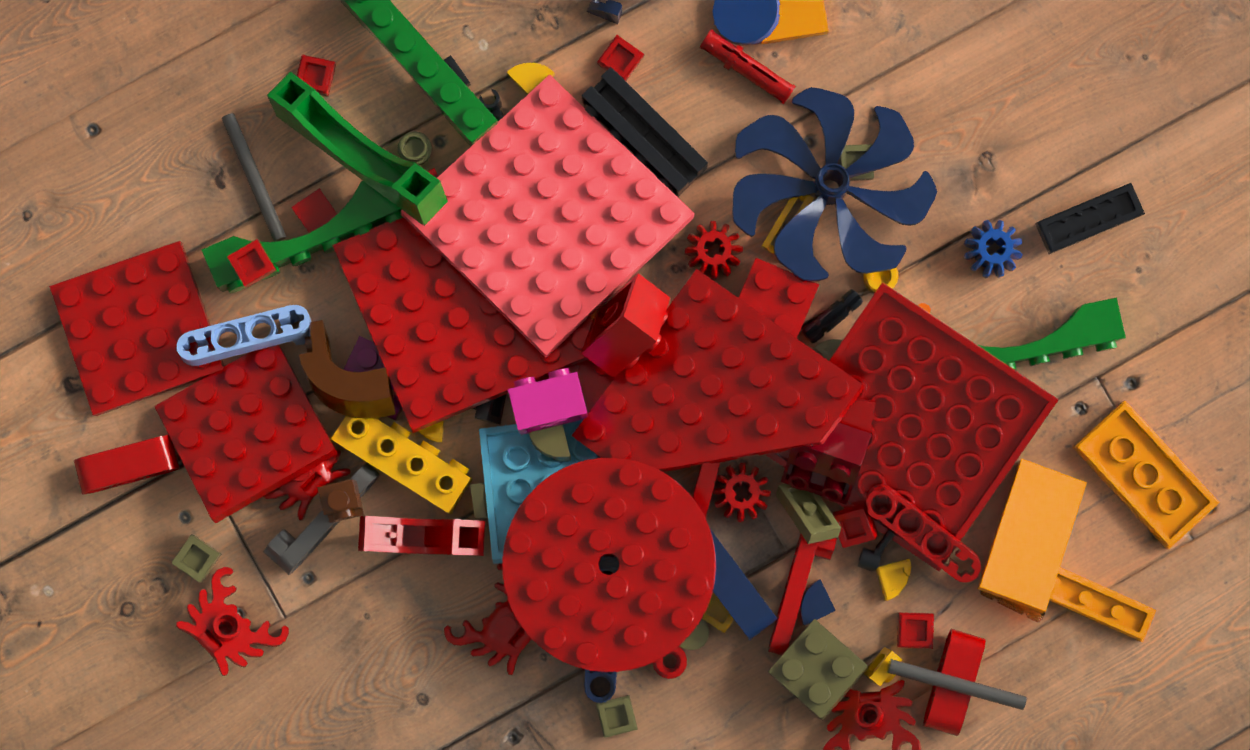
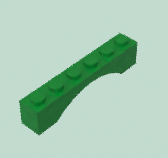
(425, 67)
(393, 177)
(360, 214)
(1088, 326)

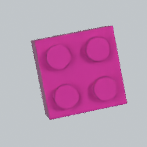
(547, 401)

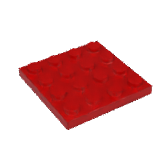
(128, 326)
(245, 431)

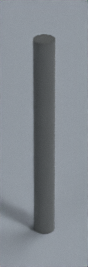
(253, 177)
(956, 684)

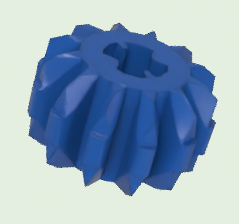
(991, 236)

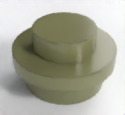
(415, 147)

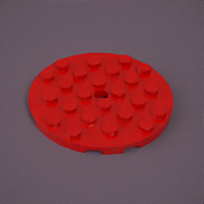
(661, 575)

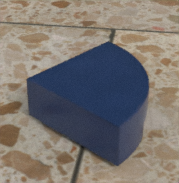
(609, 11)
(815, 603)

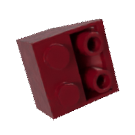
(829, 467)

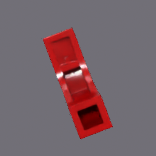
(421, 536)

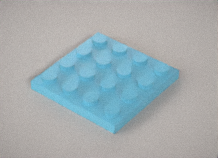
(513, 470)

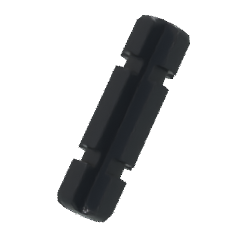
(832, 316)

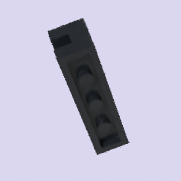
(644, 132)

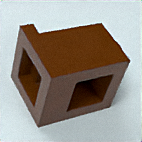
(341, 500)

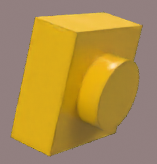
(878, 667)

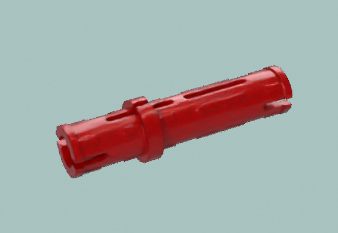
(748, 67)

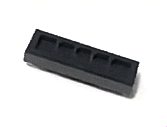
(1090, 218)

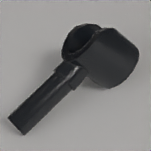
(494, 108)
(870, 559)

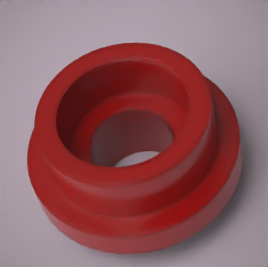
(677, 670)

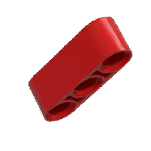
(126, 464)
(959, 659)

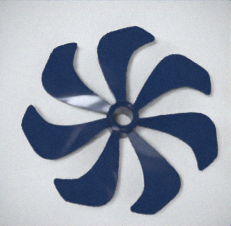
(795, 241)

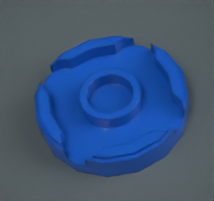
(746, 19)

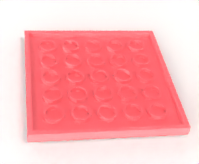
(550, 215)

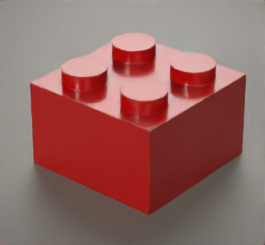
(778, 295)
(626, 326)

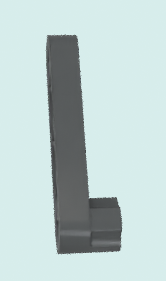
(292, 552)

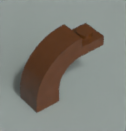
(346, 392)

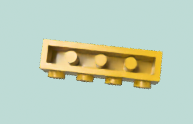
(405, 460)

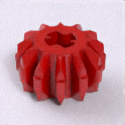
(708, 239)
(753, 490)

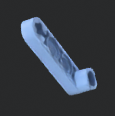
(245, 340)

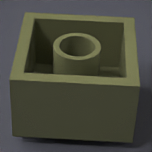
(818, 669)

